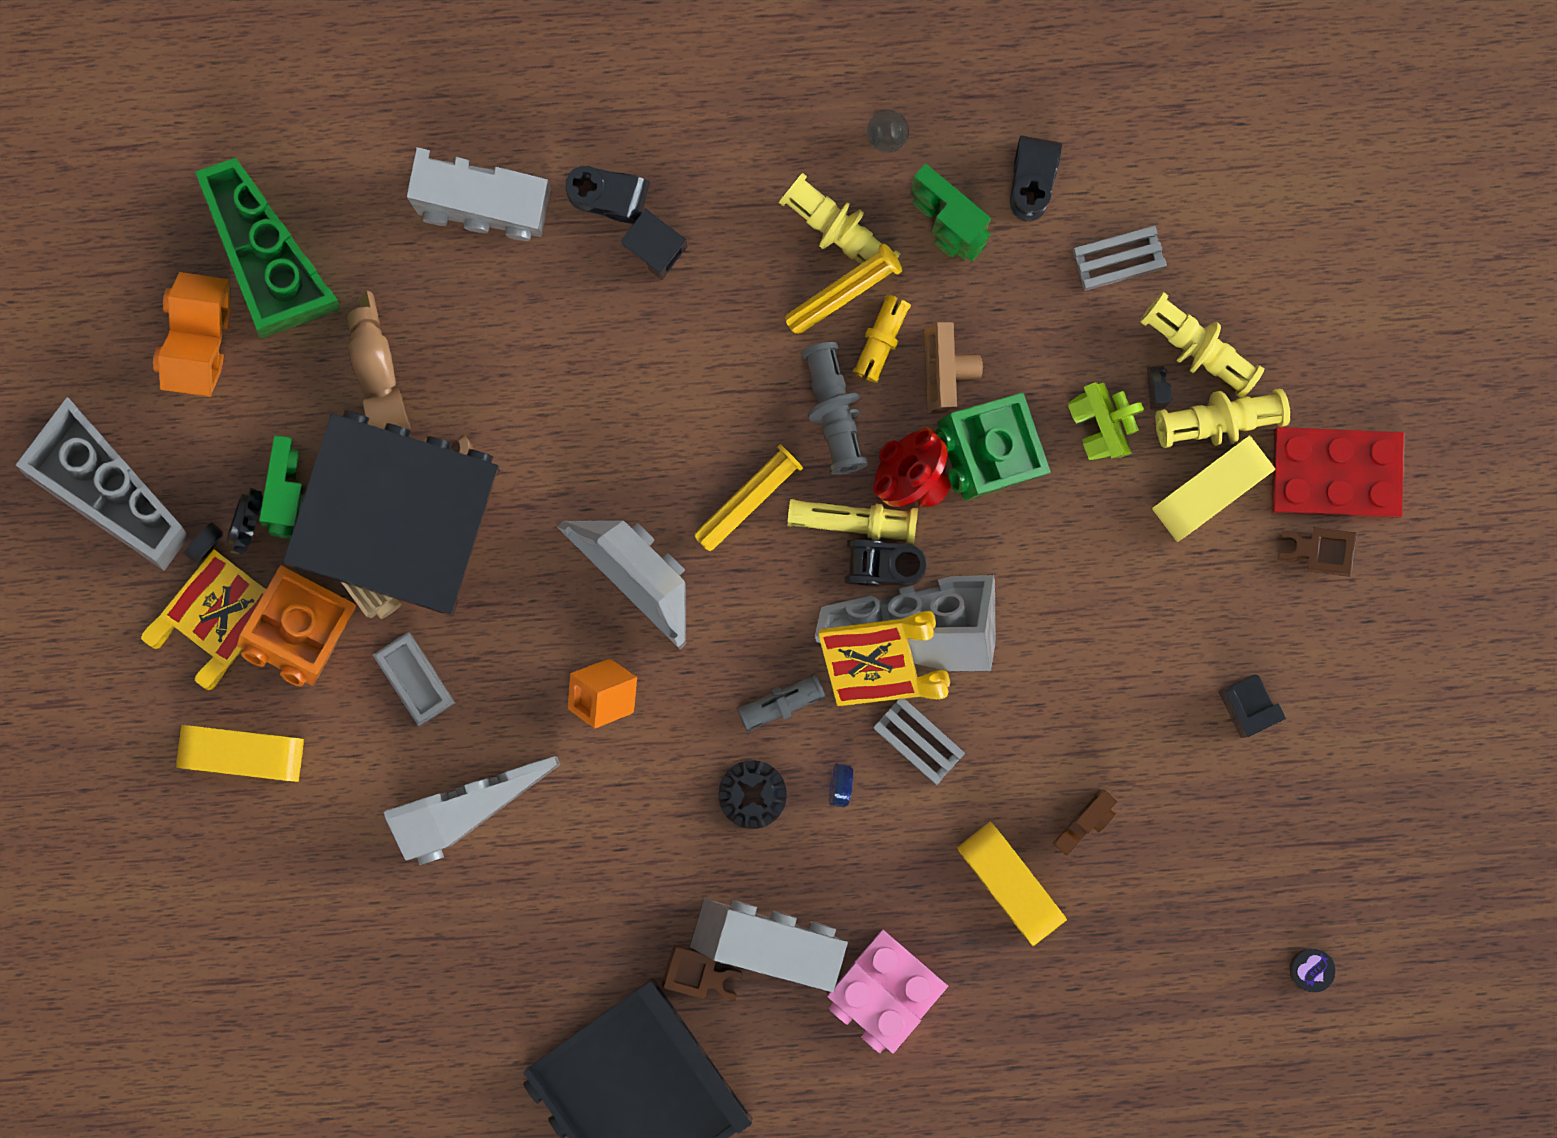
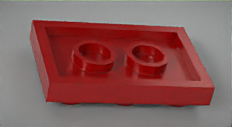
(1338, 472)

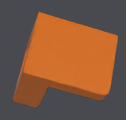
(602, 693)

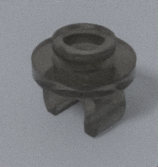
(887, 131)

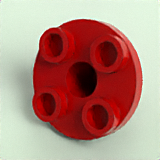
(913, 470)

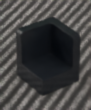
(654, 243)
(1251, 706)

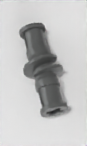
(833, 408)

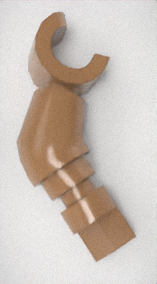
(374, 366)

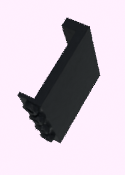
(392, 512)
(635, 1077)

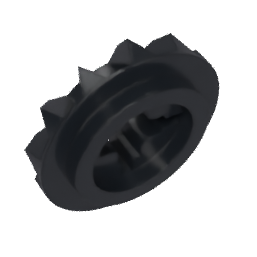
(244, 521)
(773, 794)

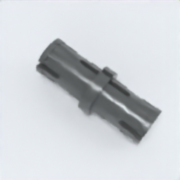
(781, 703)

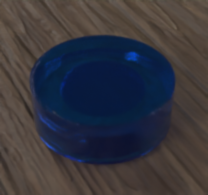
(841, 785)

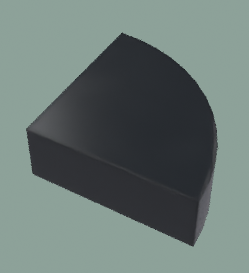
(1159, 390)

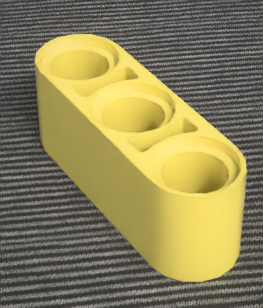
(1213, 488)

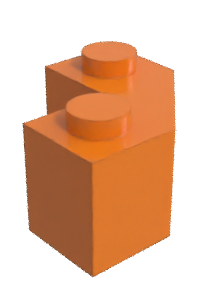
(197, 314)

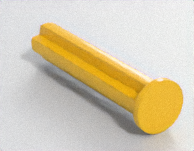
(844, 290)
(747, 499)

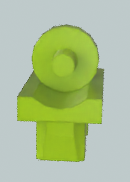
(1098, 404)

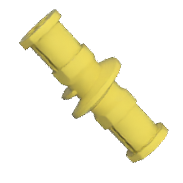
(833, 222)
(1202, 345)
(1222, 417)

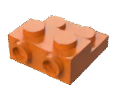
(295, 627)

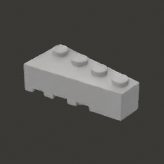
(90, 477)

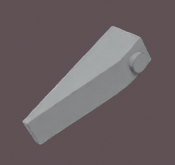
(963, 618)
(445, 818)

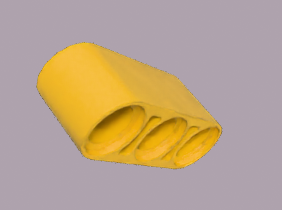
(239, 753)
(1011, 883)

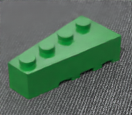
(267, 263)

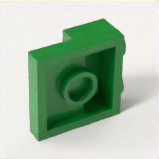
(959, 223)
(992, 447)
(282, 498)

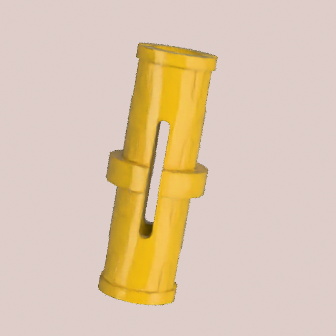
(881, 338)

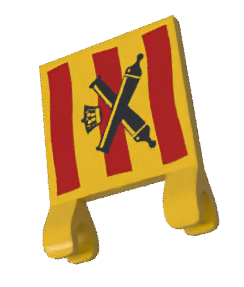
(210, 613)
(876, 661)

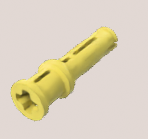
(875, 521)

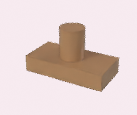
(945, 367)

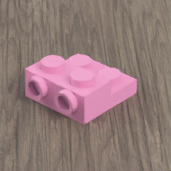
(885, 993)

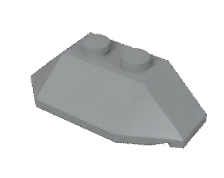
(636, 570)

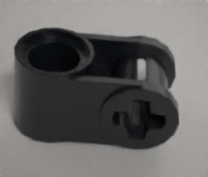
(1034, 171)
(615, 194)
(881, 563)

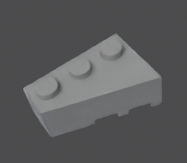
(478, 196)
(769, 944)

